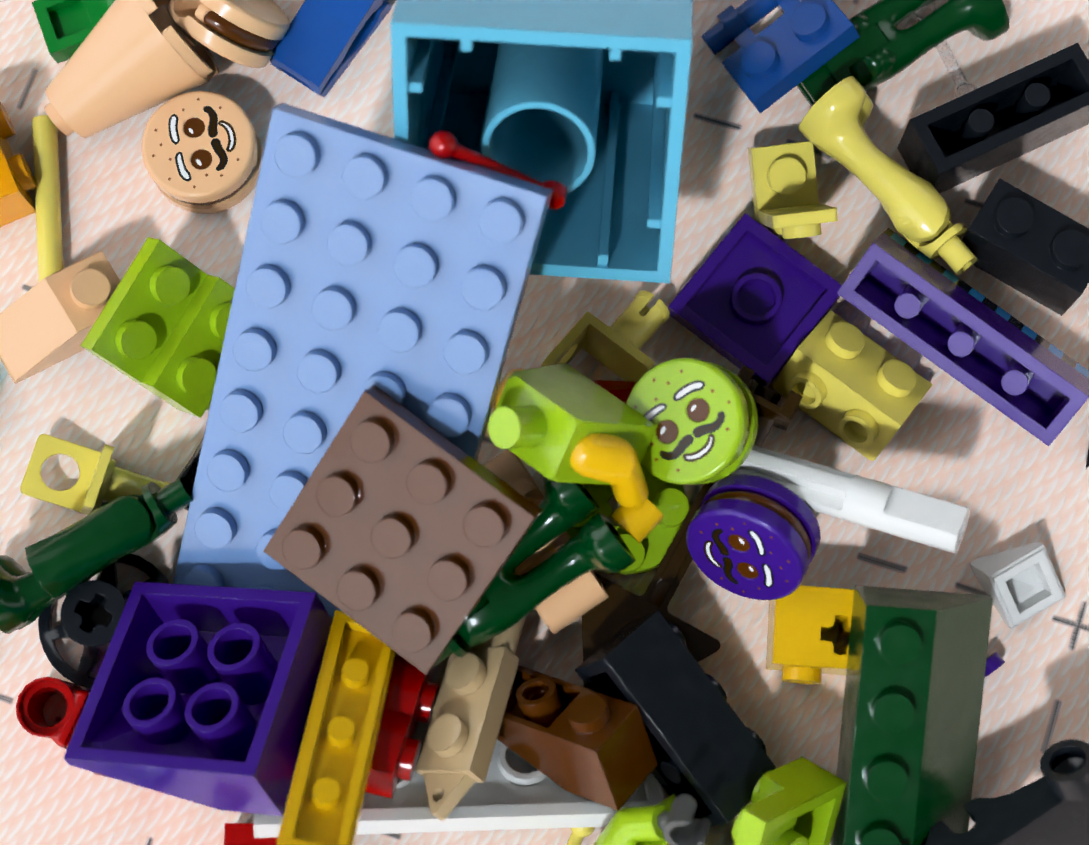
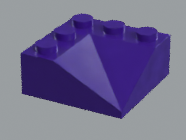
(205, 694)

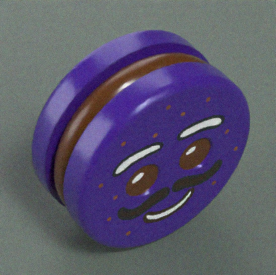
(753, 537)

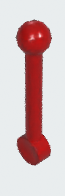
(444, 145)

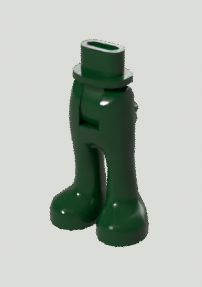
(886, 51)
(515, 596)

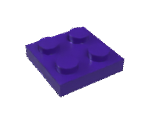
(755, 300)

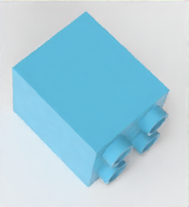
(565, 98)

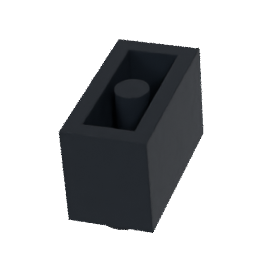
(1030, 247)

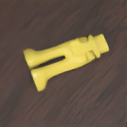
(912, 203)

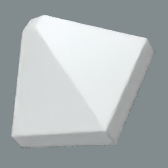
(1019, 581)

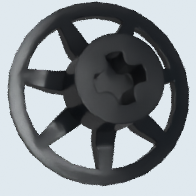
(90, 619)

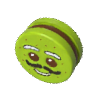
(701, 417)

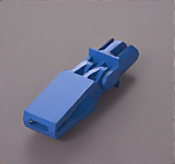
(326, 40)

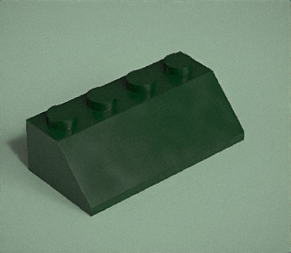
(910, 713)

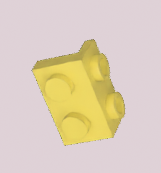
(852, 385)

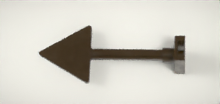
(624, 606)

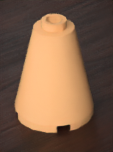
(126, 67)

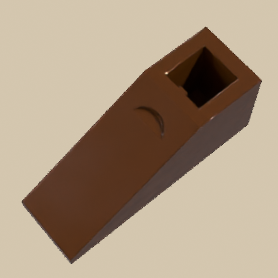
(577, 737)

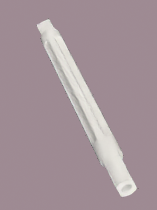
(863, 499)

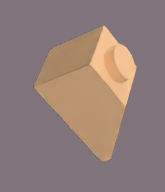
(55, 316)

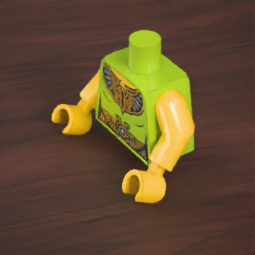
(577, 435)

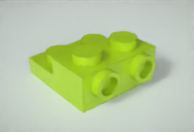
(165, 327)
(791, 807)

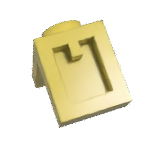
(787, 190)

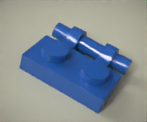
(782, 52)

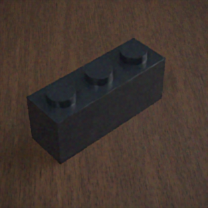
(999, 120)
(686, 714)

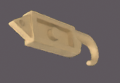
(467, 720)

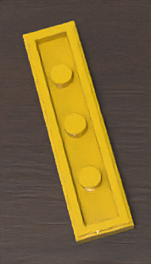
(338, 738)

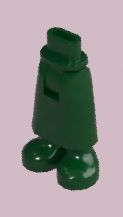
(86, 549)

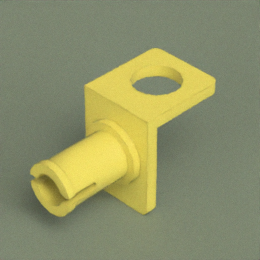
(615, 345)
(97, 481)

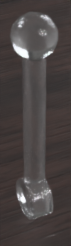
(947, 56)

